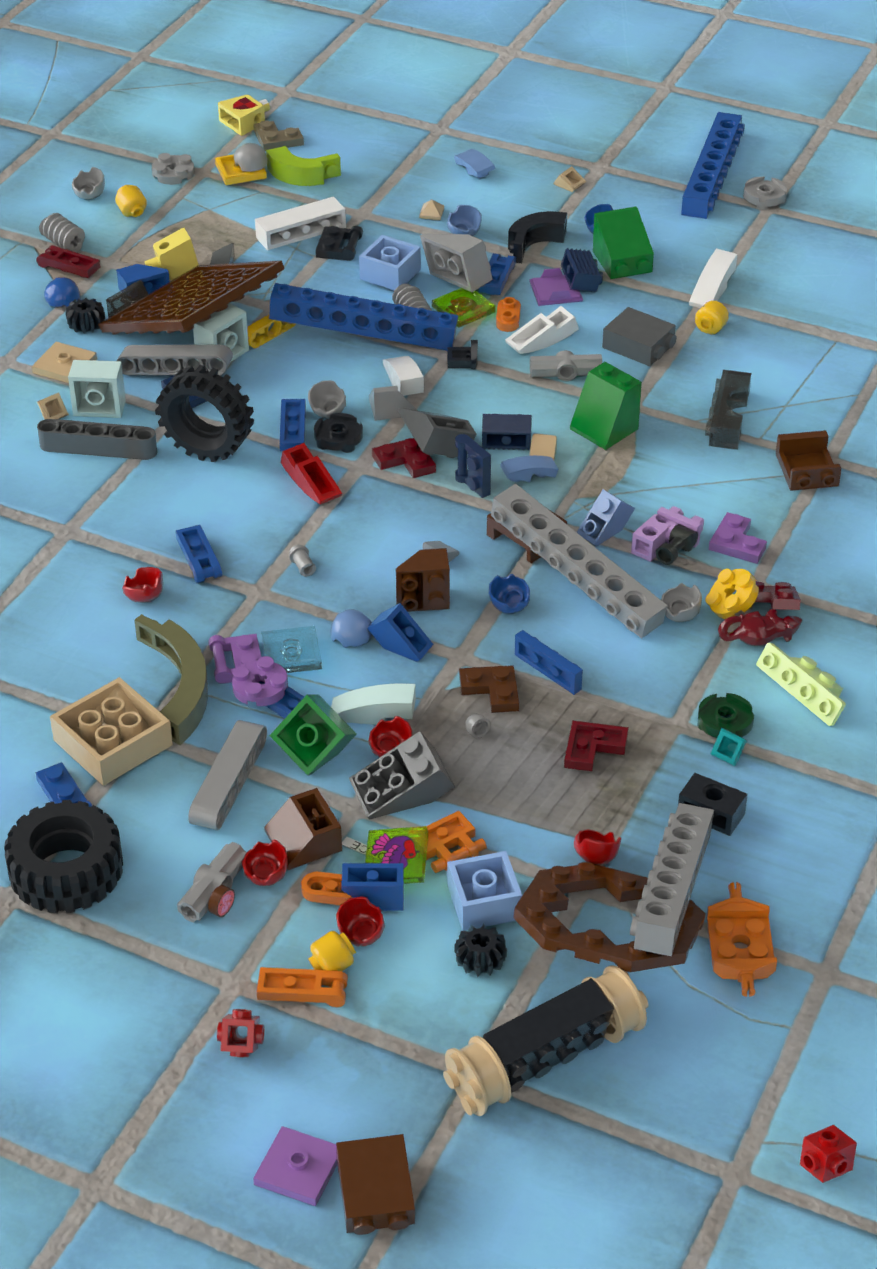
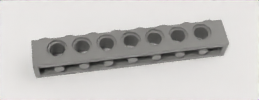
(578, 561)
(672, 880)

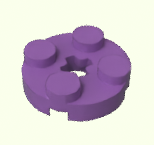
(264, 670)

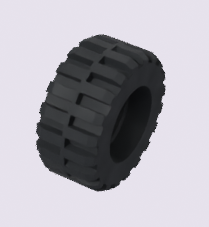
(69, 883)

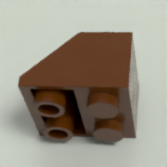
(424, 581)
(305, 828)

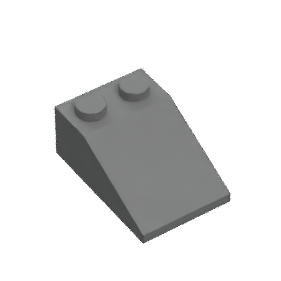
(457, 259)

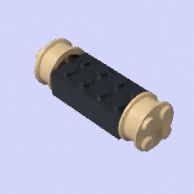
(544, 1037)

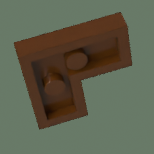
(495, 681)

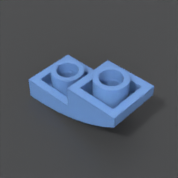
(475, 163)
(525, 466)

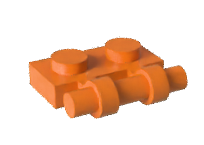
(448, 833)

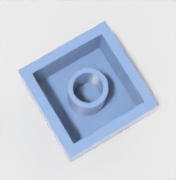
(390, 262)
(483, 889)

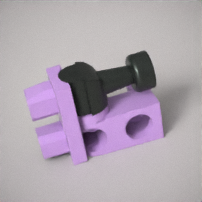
(667, 527)

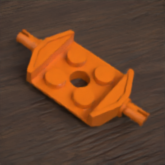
(743, 922)

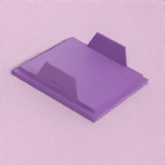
(553, 288)

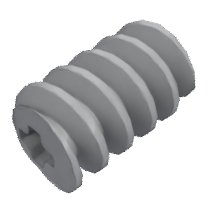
(62, 232)
(410, 296)

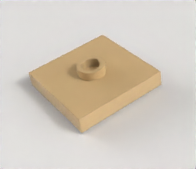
(58, 361)

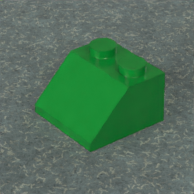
(312, 733)

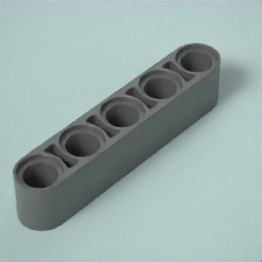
(97, 439)

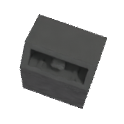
(435, 431)
(402, 778)

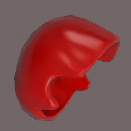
(145, 585)
(389, 735)
(596, 847)
(266, 863)
(360, 921)

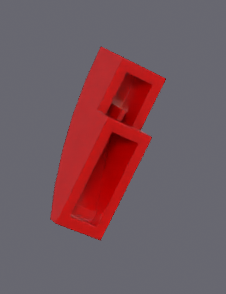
(310, 474)

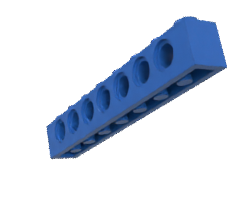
(712, 165)
(362, 316)

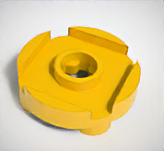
(722, 600)

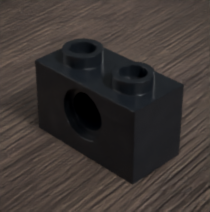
(727, 802)

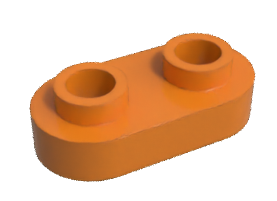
(508, 314)
(323, 888)

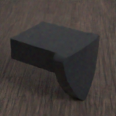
(463, 356)

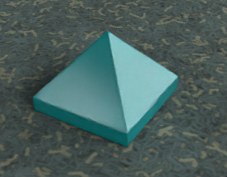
(728, 747)

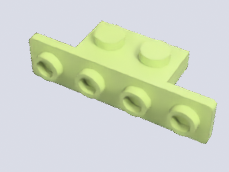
(804, 681)

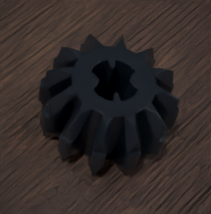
(85, 315)
(480, 950)

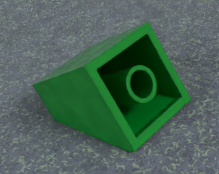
(622, 243)
(607, 406)

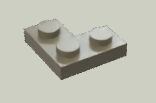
(271, 138)

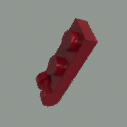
(68, 261)

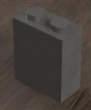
(639, 336)

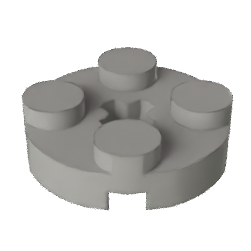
(173, 168)
(765, 192)

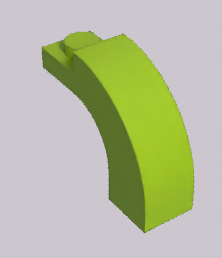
(302, 171)

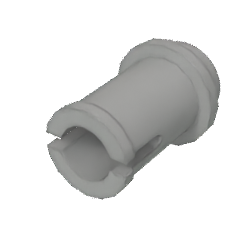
(300, 556)

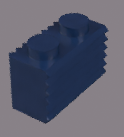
(581, 270)
(506, 431)

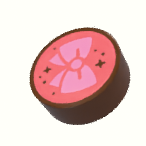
(221, 900)

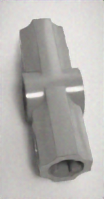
(563, 365)
(208, 877)

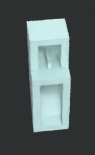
(375, 703)

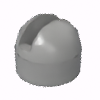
(477, 725)

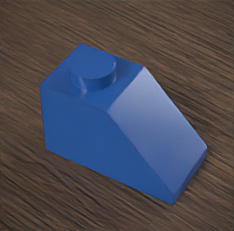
(152, 277)
(400, 633)
(377, 882)

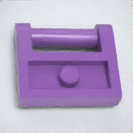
(243, 649)

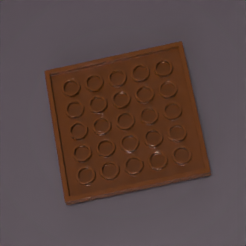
(192, 297)

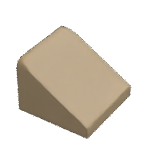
(569, 180)
(543, 445)

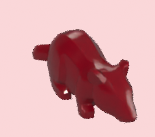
(759, 629)

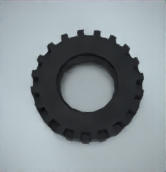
(193, 432)

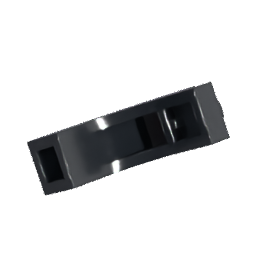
(536, 228)

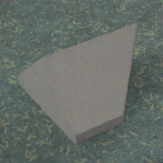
(387, 401)

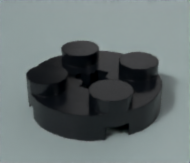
(329, 438)

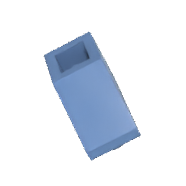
(605, 518)

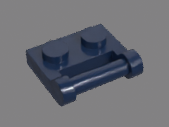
(479, 465)

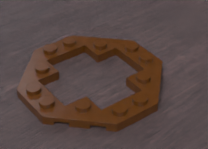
(547, 896)

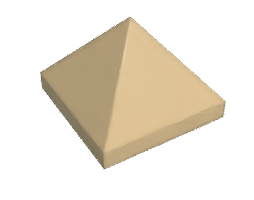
(432, 210)
(52, 407)

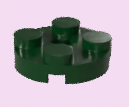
(734, 705)

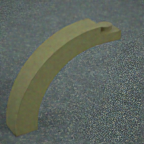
(191, 698)

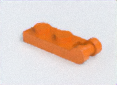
(302, 985)

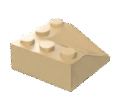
(111, 731)

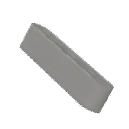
(164, 354)
(227, 775)

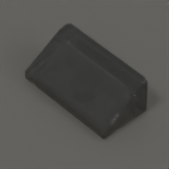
(125, 298)

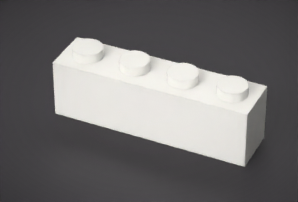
(299, 223)

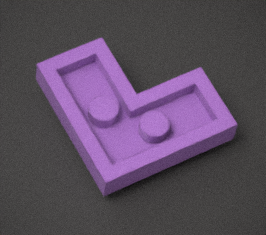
(732, 539)

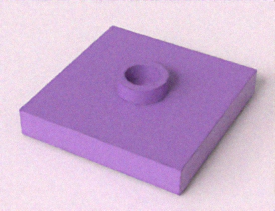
(297, 1166)

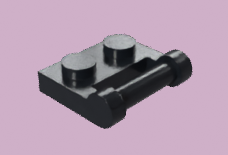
(332, 241)

